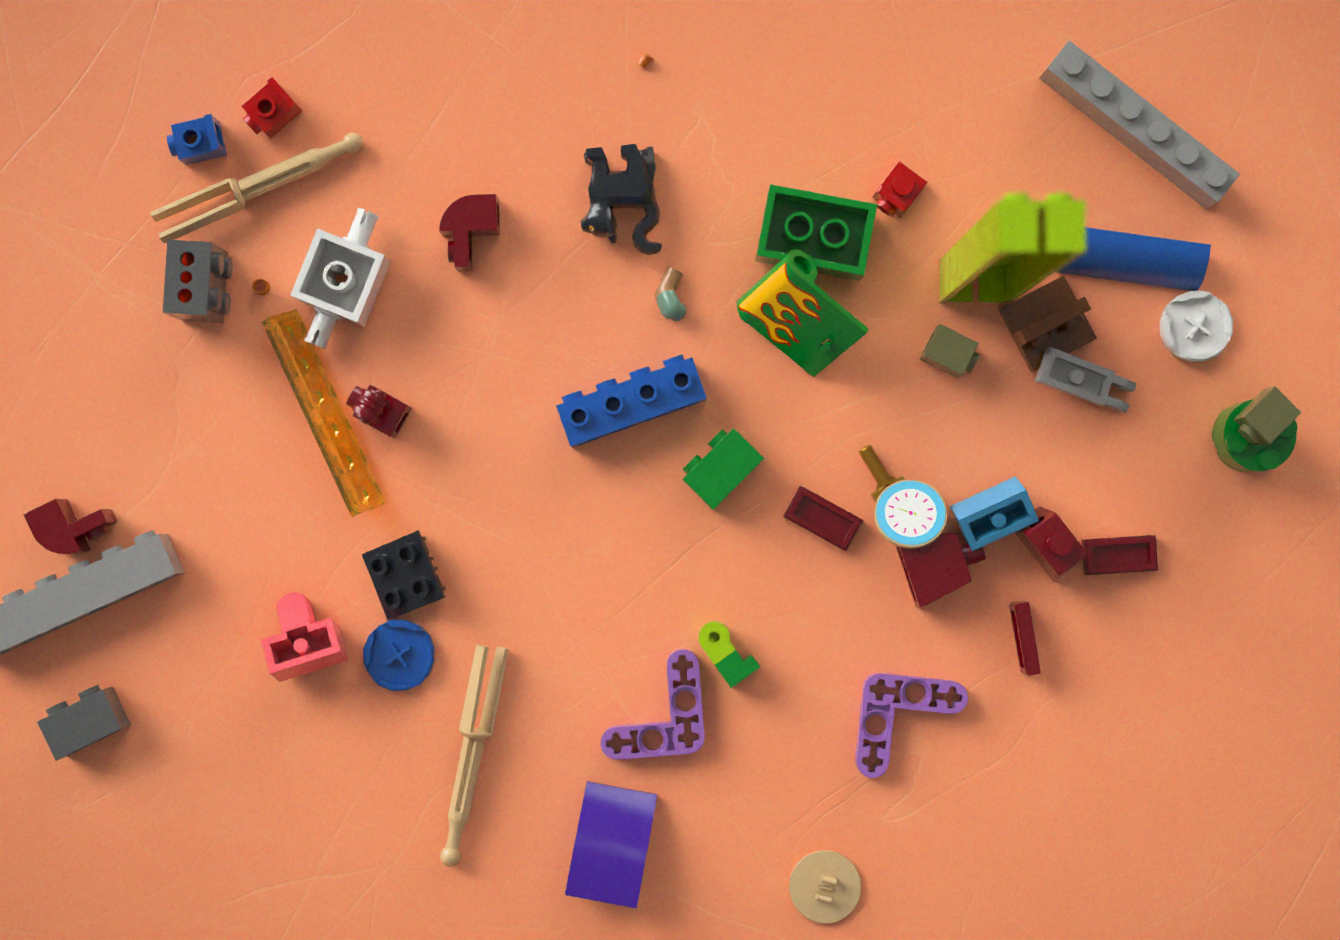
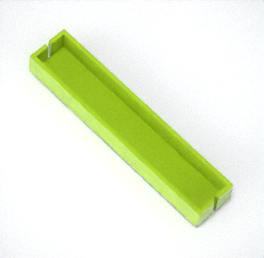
(1014, 248)

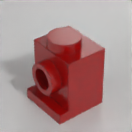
(282, 110)

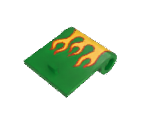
(799, 314)

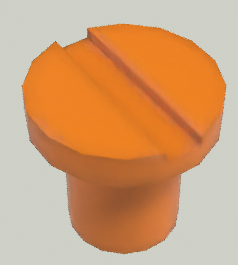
(644, 59)

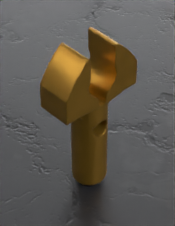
(877, 470)

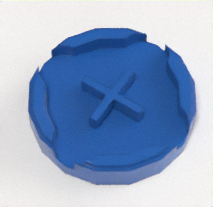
(399, 655)

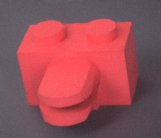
(304, 642)

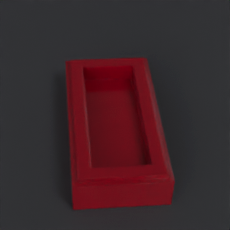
(823, 518)
(1120, 555)
(1024, 638)

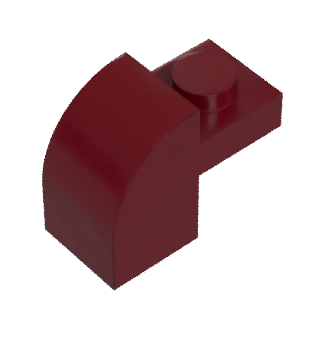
(467, 218)
(59, 530)

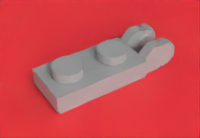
(1082, 379)

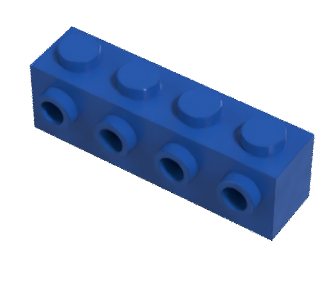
(632, 401)

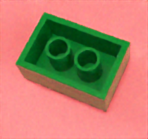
(824, 226)

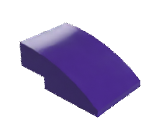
(611, 844)

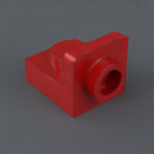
(898, 190)

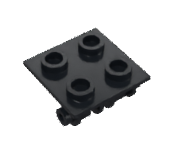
(404, 575)

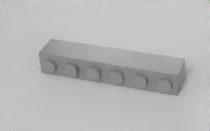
(1139, 126)
(87, 589)

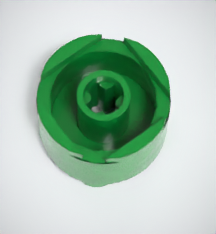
(1244, 456)

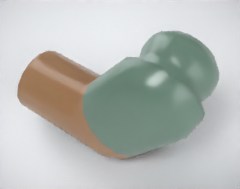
(666, 296)

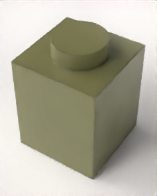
(950, 351)
(1266, 416)

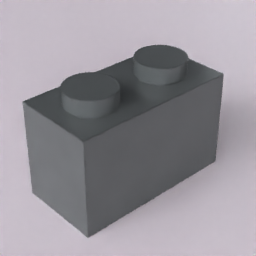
(84, 722)

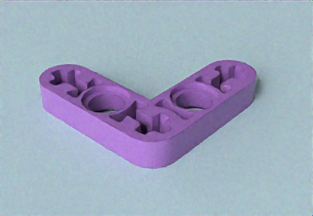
(886, 706)
(669, 729)

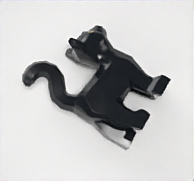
(622, 190)

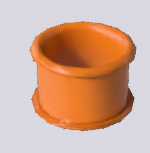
(255, 283)

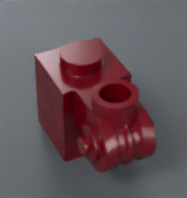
(378, 409)

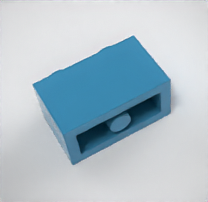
(994, 513)

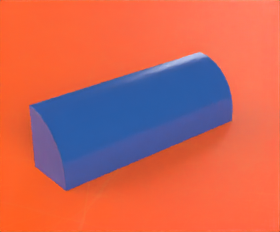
(1141, 260)

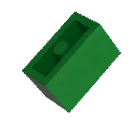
(721, 468)

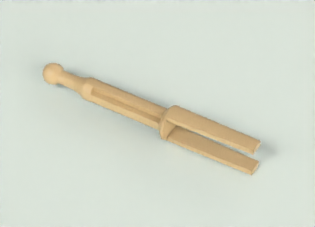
(252, 186)
(473, 745)

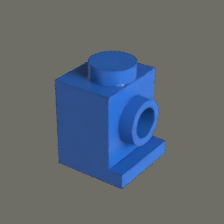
(208, 143)

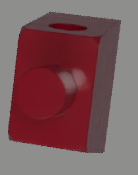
(1052, 544)
(938, 567)

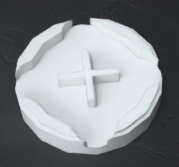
(1196, 326)

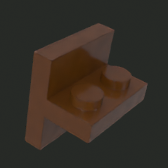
(1048, 319)

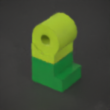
(716, 643)

